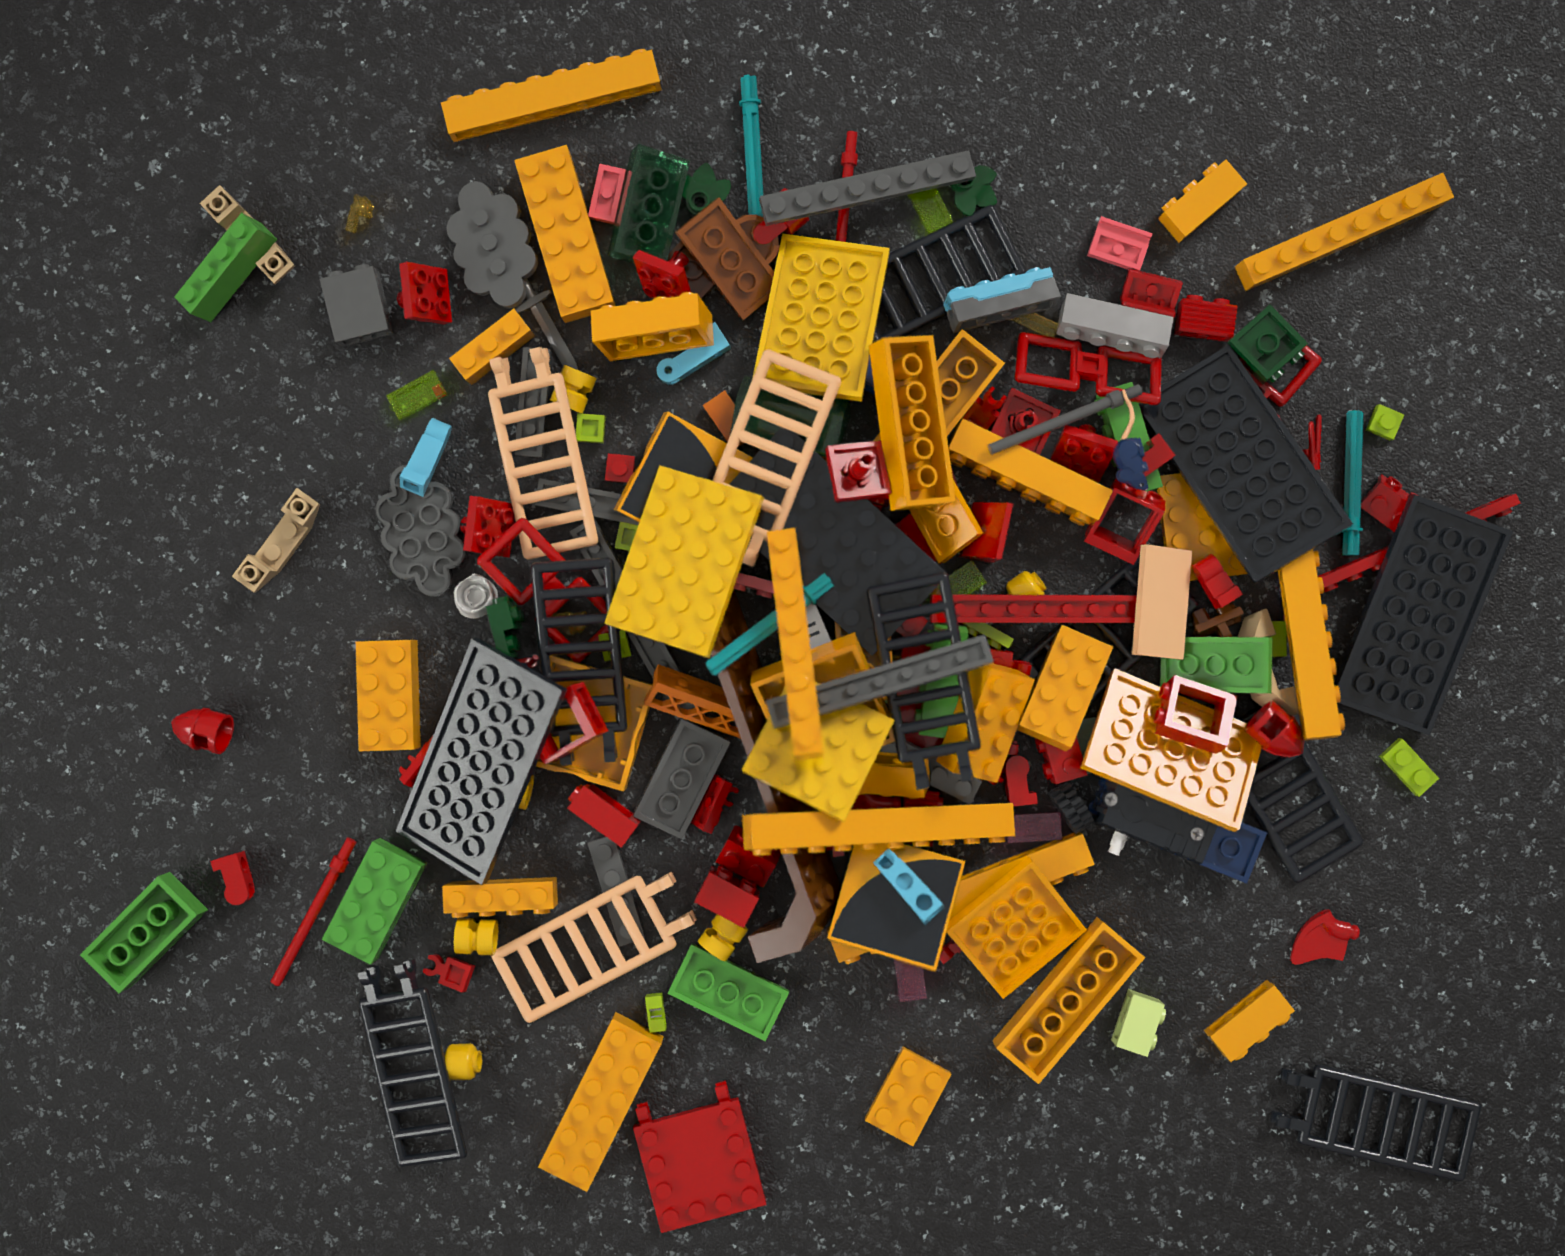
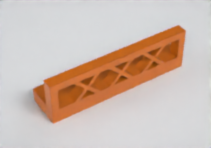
(686, 688)

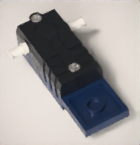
(1175, 831)

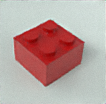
(728, 895)

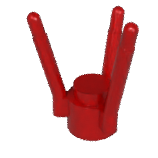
(1314, 439)

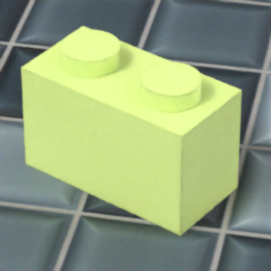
(1138, 1023)

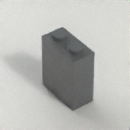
(356, 305)

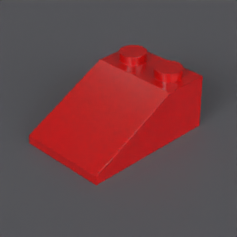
(994, 523)

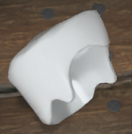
(474, 595)

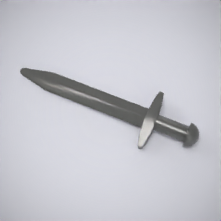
(535, 303)

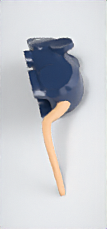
(1129, 455)

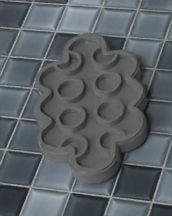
(492, 244)
(421, 535)

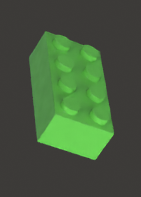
(374, 901)
(144, 932)

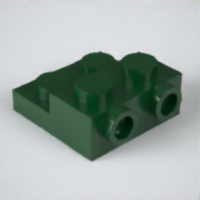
(1268, 345)
(503, 619)

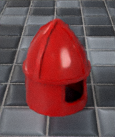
(204, 729)
(1276, 731)

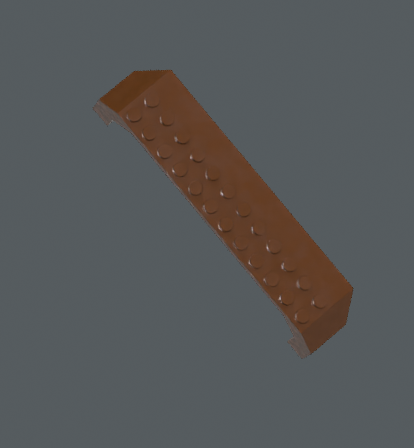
(810, 871)

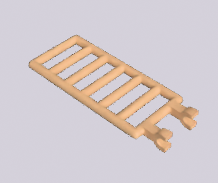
(544, 379)
(802, 459)
(598, 978)

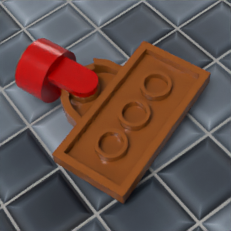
(736, 253)

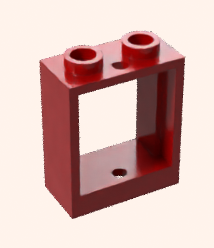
(1116, 544)
(588, 719)
(1221, 721)
(603, 813)

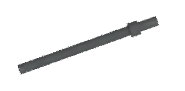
(1112, 400)

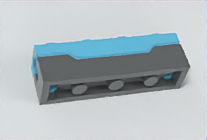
(1001, 299)

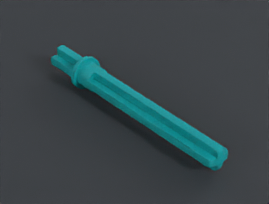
(752, 143)
(1352, 481)
(763, 629)

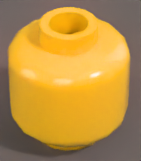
(1026, 584)
(463, 1061)

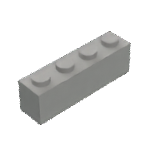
(1114, 326)

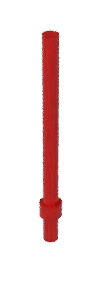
(849, 161)
(337, 866)

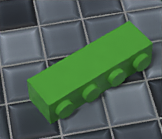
(225, 267)
(1115, 424)
(941, 706)

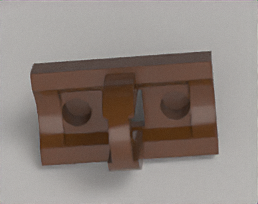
(1219, 625)

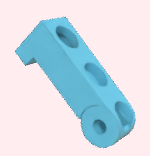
(691, 360)
(425, 457)
(909, 886)

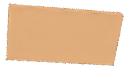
(1162, 602)

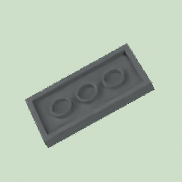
(681, 778)

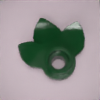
(705, 187)
(976, 192)

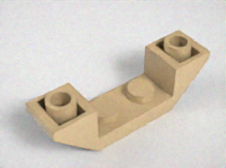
(225, 211)
(281, 544)
(1260, 625)

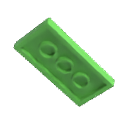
(1224, 663)
(728, 992)

